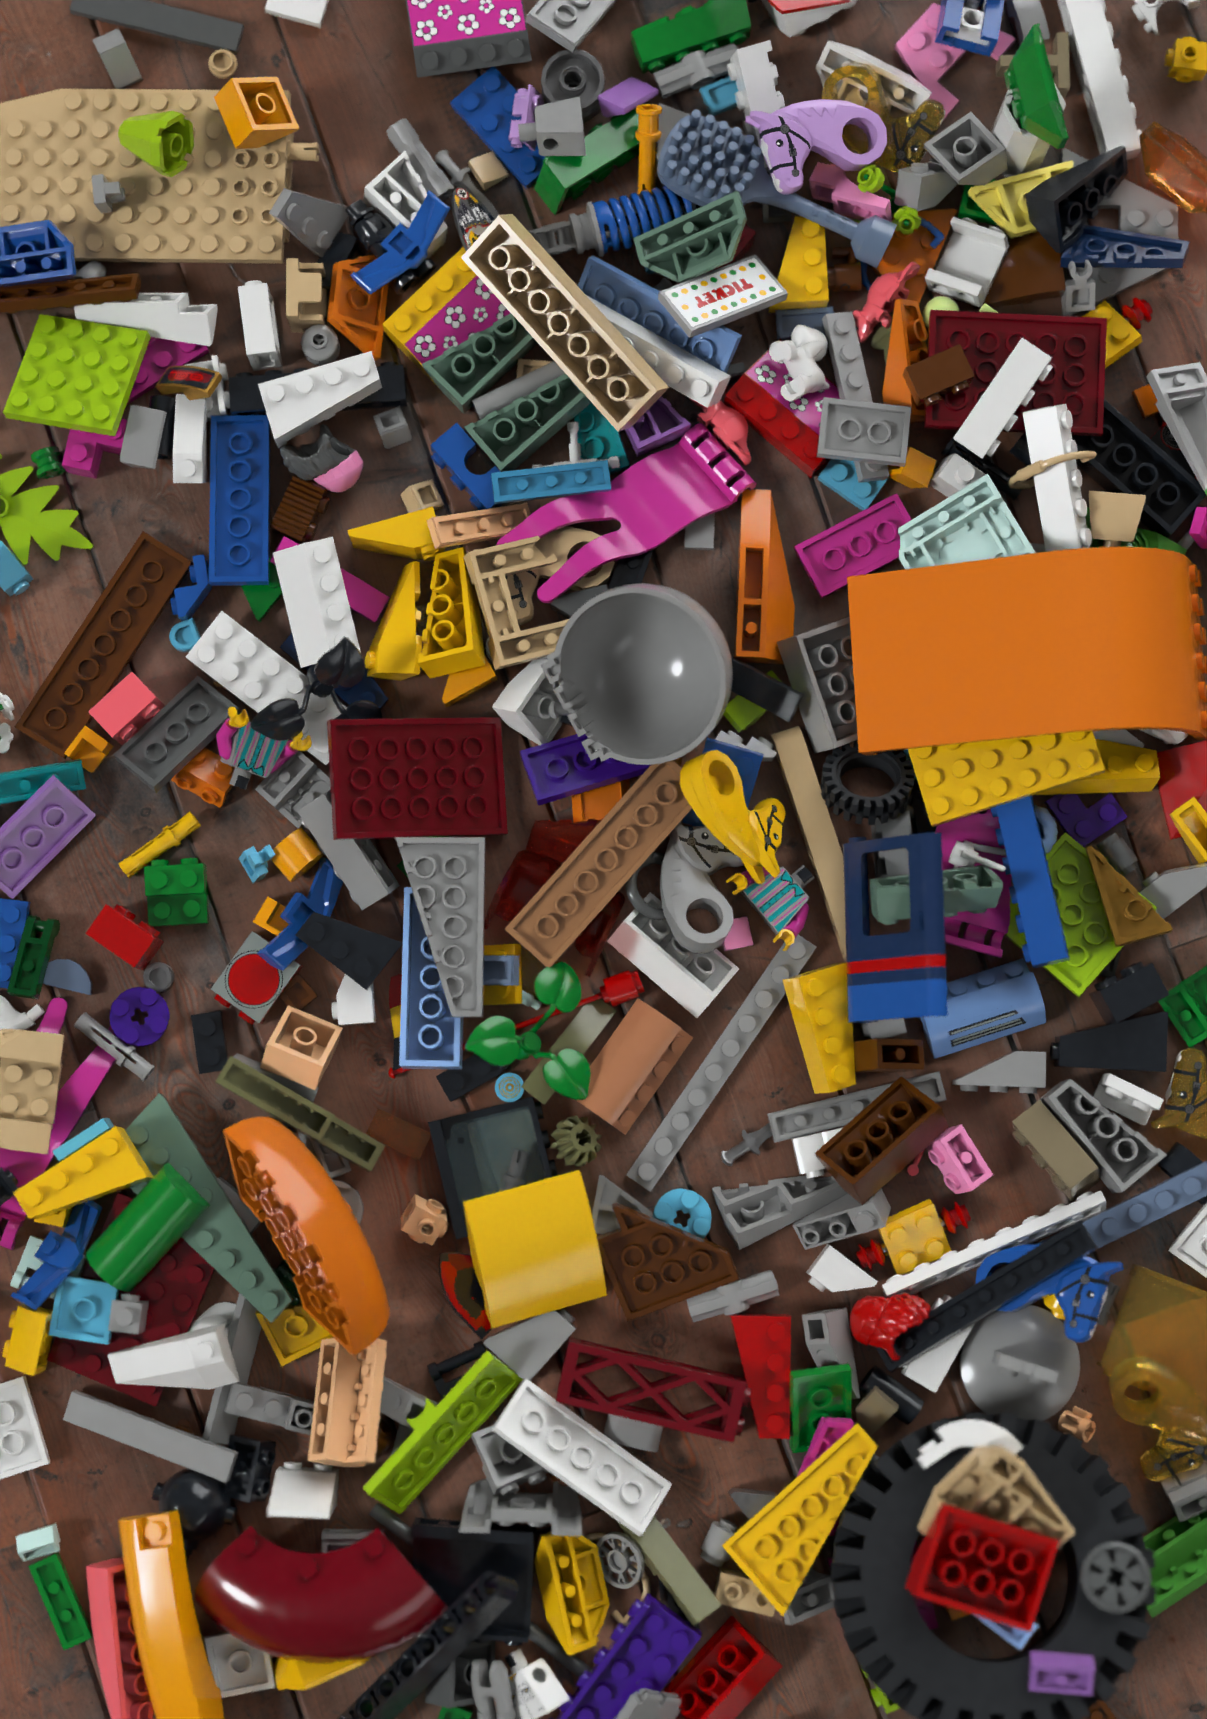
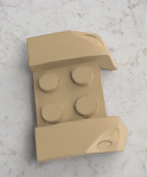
(28, 1088)

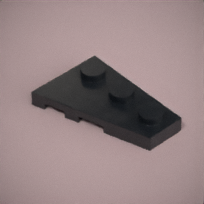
(348, 947)

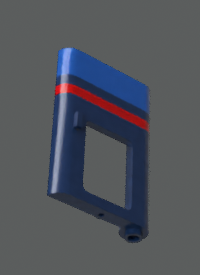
(897, 971)

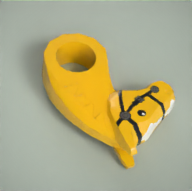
(717, 797)

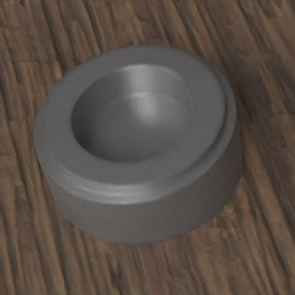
(158, 977)

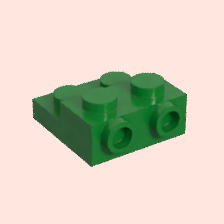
(176, 893)

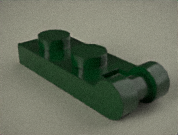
(33, 957)

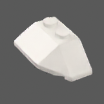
(901, 90)

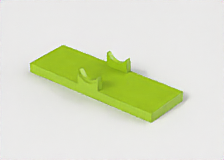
(442, 1432)

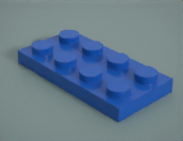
(488, 112)

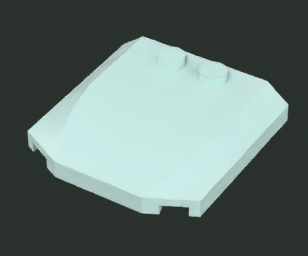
(963, 529)

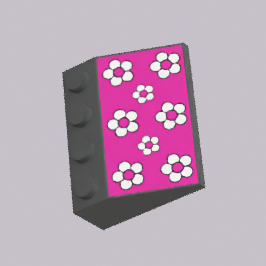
(467, 34)

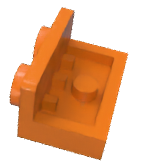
(206, 777)

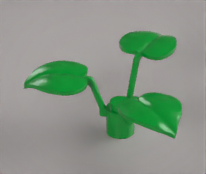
(498, 1045)

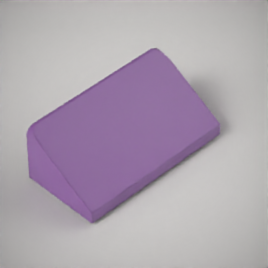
(625, 97)
(1061, 1673)

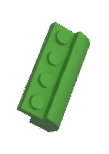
(1178, 1559)

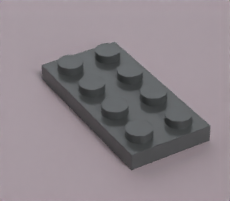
(175, 734)

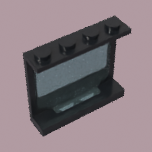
(478, 1149)

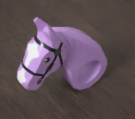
(817, 127)

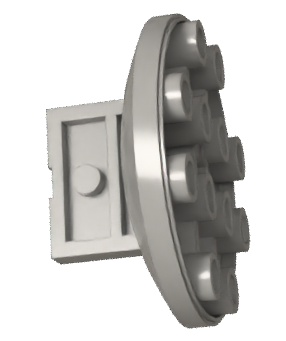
(1020, 1364)

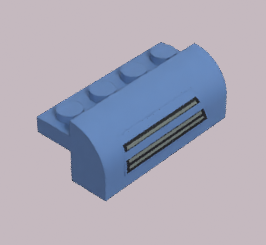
(986, 1009)

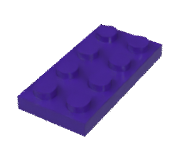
(565, 769)

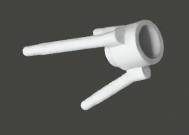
(965, 856)

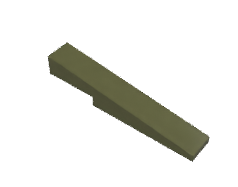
(300, 1114)
(674, 1571)

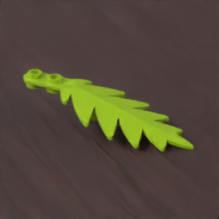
(23, 517)

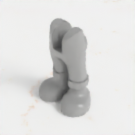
(497, 1688)

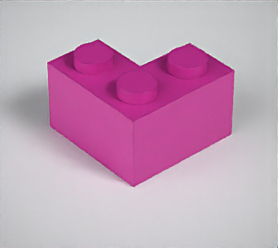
(85, 450)

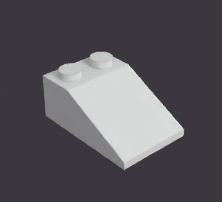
(304, 1491)

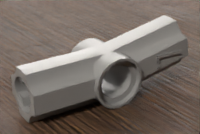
(694, 70)
(733, 1296)

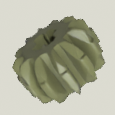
(576, 1141)

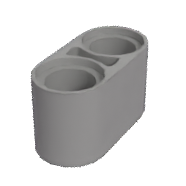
(633, 1433)

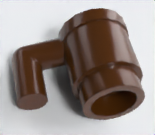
(844, 276)

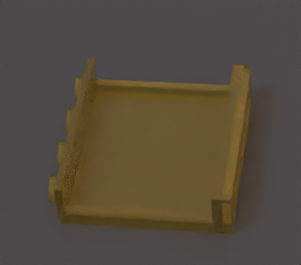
(1163, 1323)

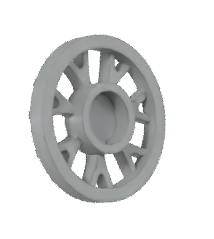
(620, 1560)

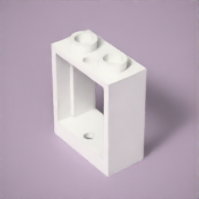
(259, 325)

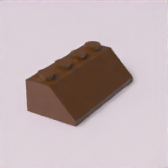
(882, 1139)

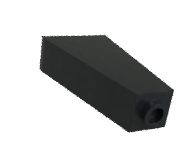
(1126, 1045)

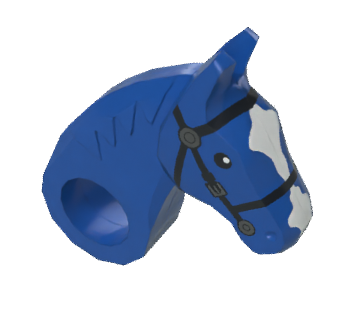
(1078, 1289)

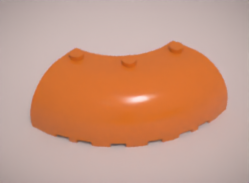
(311, 1230)

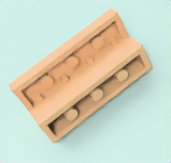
(347, 1404)

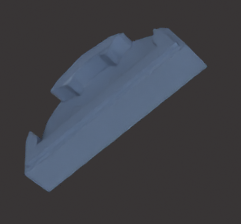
(68, 976)

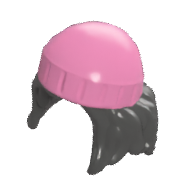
(324, 461)

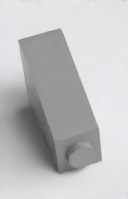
(532, 1341)

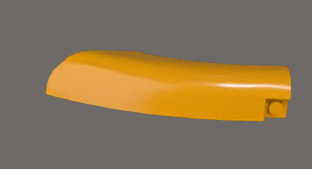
(166, 1619)

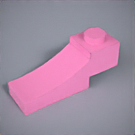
(831, 185)

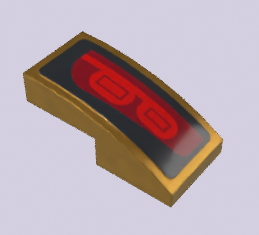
(191, 380)

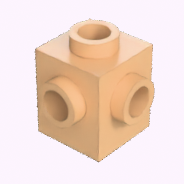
(424, 1220)

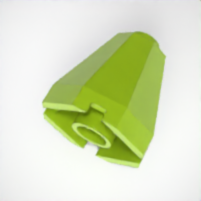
(159, 140)

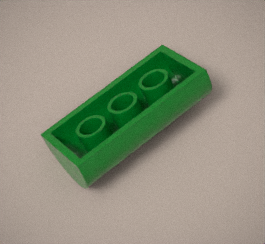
(146, 1229)

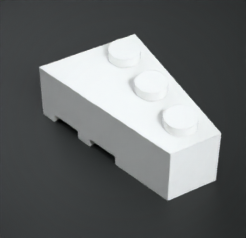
(398, 197)

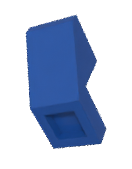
(190, 598)

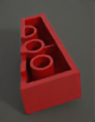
(766, 1362)

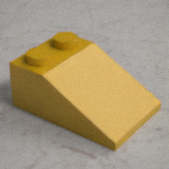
(398, 536)

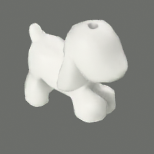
(800, 358)

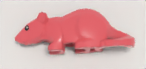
(882, 300)
(728, 427)

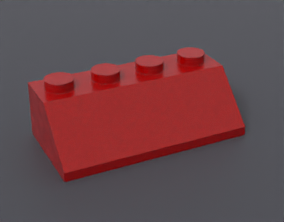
(724, 1674)

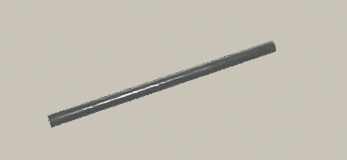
(537, 1635)

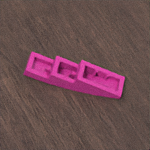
(361, 596)

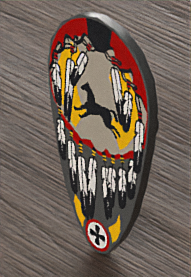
(469, 216)

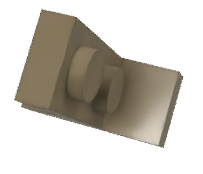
(1058, 63)

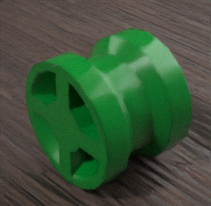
(47, 462)

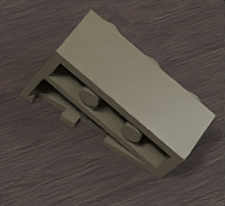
(1055, 1151)

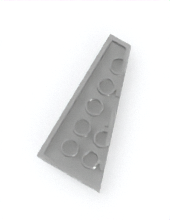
(450, 898)

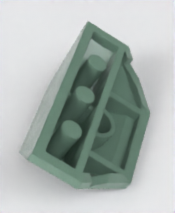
(695, 240)

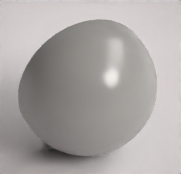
(641, 674)

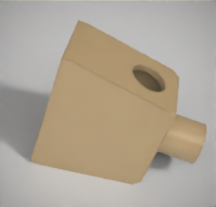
(1114, 516)

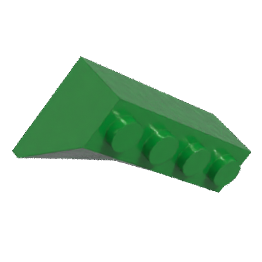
(691, 30)

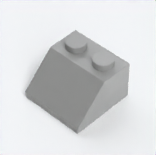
(968, 152)

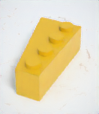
(454, 622)

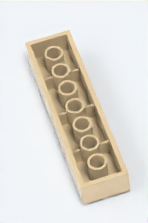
(564, 322)

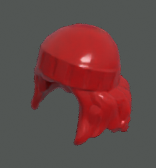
(881, 1319)

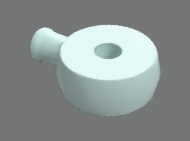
(529, 1000)

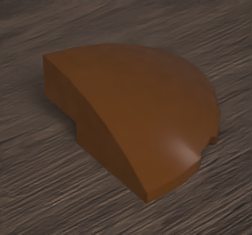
(1027, 273)

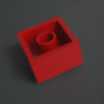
(124, 937)

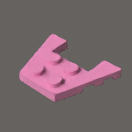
(931, 60)

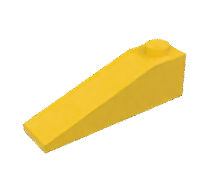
(395, 644)

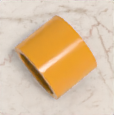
(296, 854)

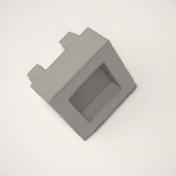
(106, 193)

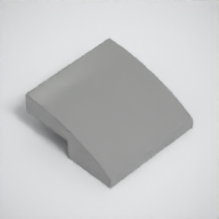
(294, 787)

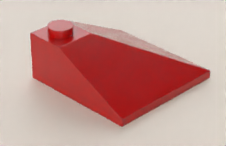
(1182, 778)

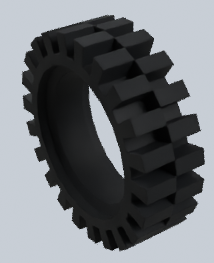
(862, 806)

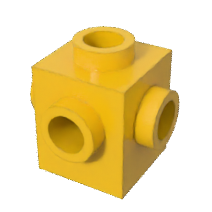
(1187, 60)

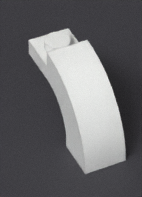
(967, 1434)

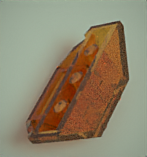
(1175, 167)

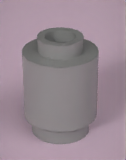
(712, 1545)

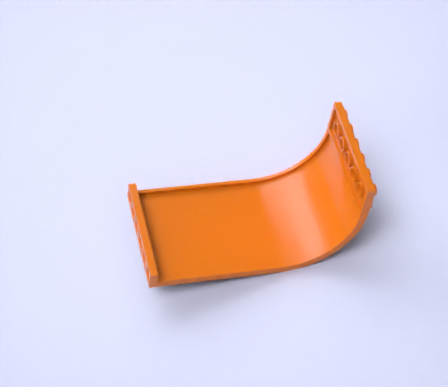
(1028, 648)

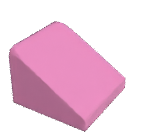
(739, 935)

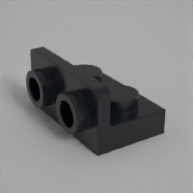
(252, 1468)

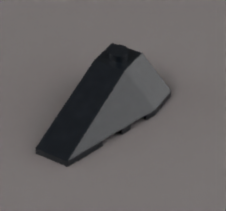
(1069, 199)

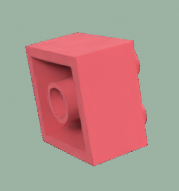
(126, 708)

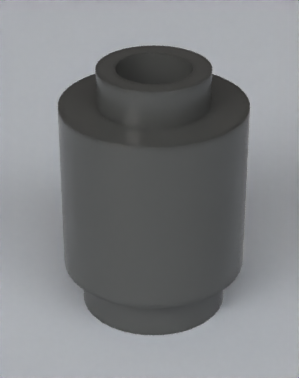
(1118, 854)

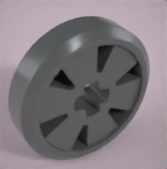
(1134, 1583)

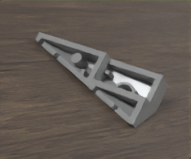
(764, 1209)

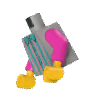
(252, 751)
(778, 900)

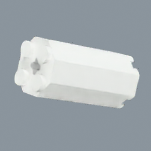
(1023, 149)

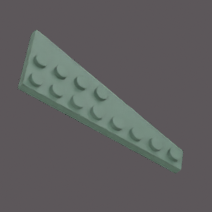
(219, 1232)

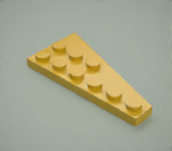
(791, 1529)

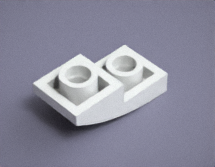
(760, 745)

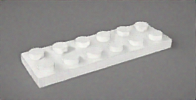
(261, 677)
(582, 1457)

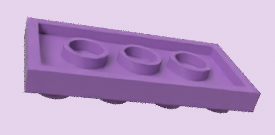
(39, 833)

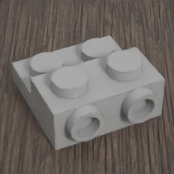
(505, 1464)

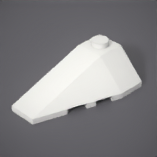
(526, 704)
(184, 1361)

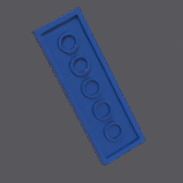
(239, 500)

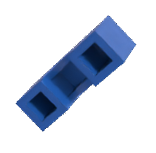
(452, 452)

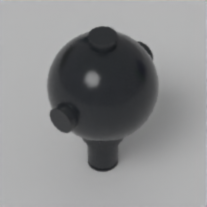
(201, 1505)

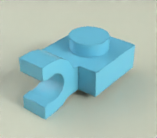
(256, 862)

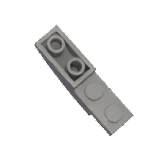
(271, 1407)

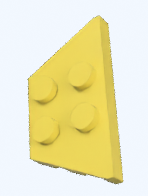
(1006, 198)

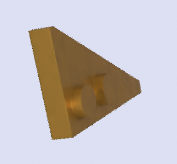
(1126, 911)

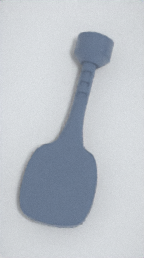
(710, 160)

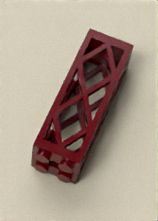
(694, 1422)

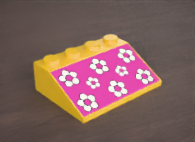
(443, 313)

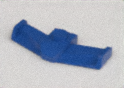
(404, 246)
(320, 899)
(59, 1255)

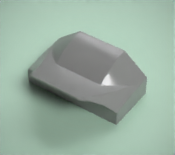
(812, 1598)

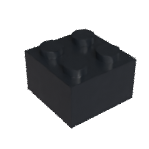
(1128, 994)

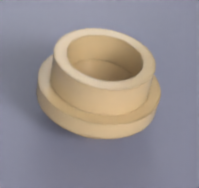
(223, 63)

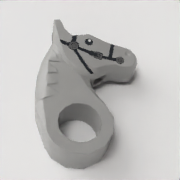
(686, 885)

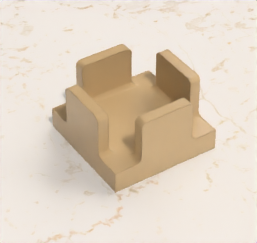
(304, 294)

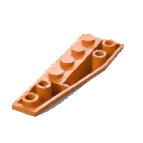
(763, 585)

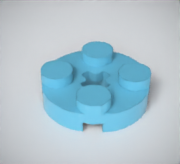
(689, 1202)

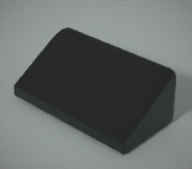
(341, 249)

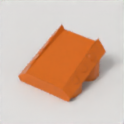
(598, 802)

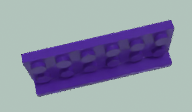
(640, 1656)

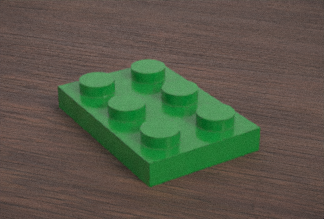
(816, 1395)

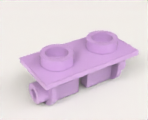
(523, 107)

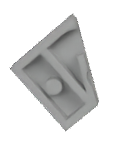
(606, 1195)

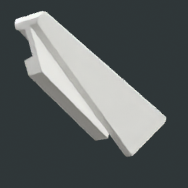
(160, 314)

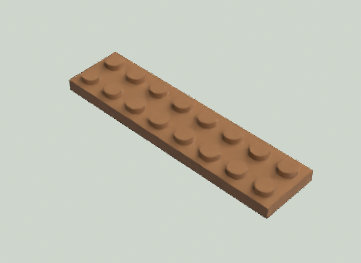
(601, 864)

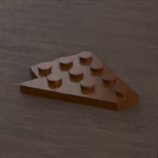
(660, 1263)

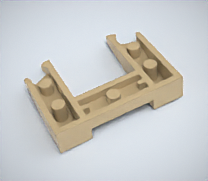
(488, 572)

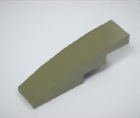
(577, 1036)

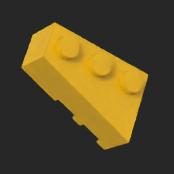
(804, 267)

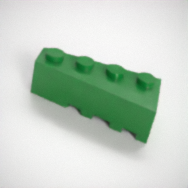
(605, 147)

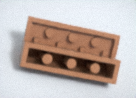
(633, 1065)

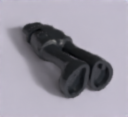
(372, 230)

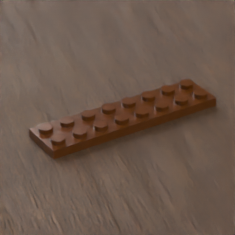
(104, 643)

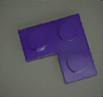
(1082, 823)

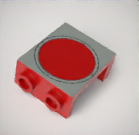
(252, 982)

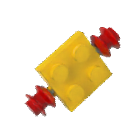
(1121, 330)
(914, 1237)

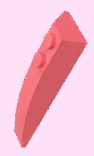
(116, 1642)

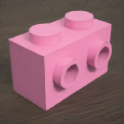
(958, 1160)

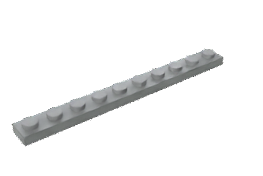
(719, 1064)

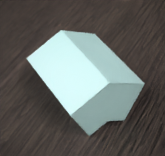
(38, 1542)

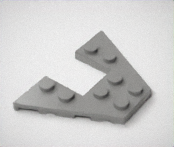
(1138, 213)

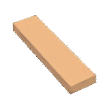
(476, 525)

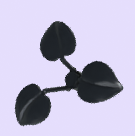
(337, 667)

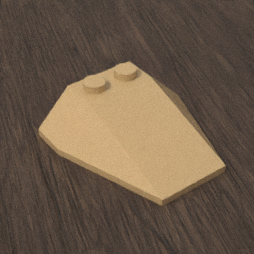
(1000, 1488)

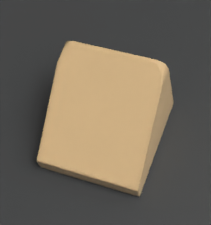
(487, 169)
(421, 496)

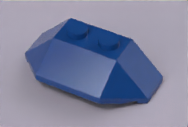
(35, 254)

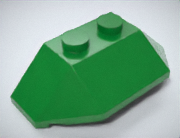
(1035, 91)

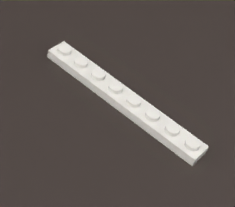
(1031, 1230)

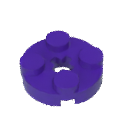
(147, 1001)

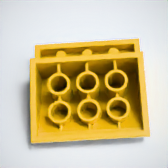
(535, 1248)

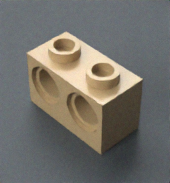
(738, 1591)

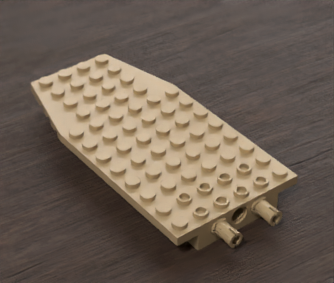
(201, 215)

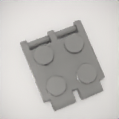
(649, 1705)

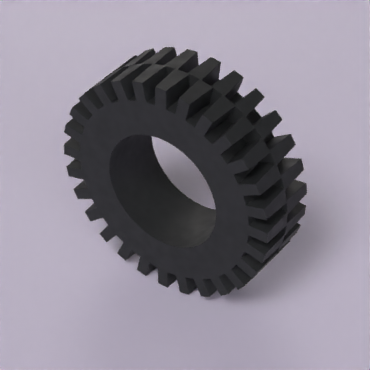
(882, 1618)

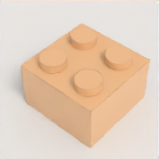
(301, 1047)

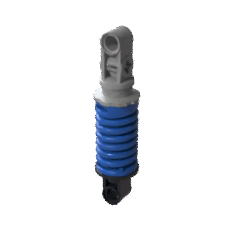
(613, 222)

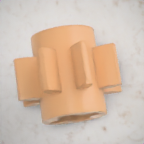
(1077, 1424)

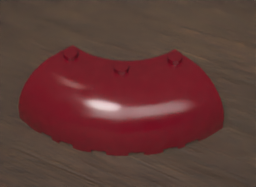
(318, 1603)

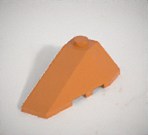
(905, 348)

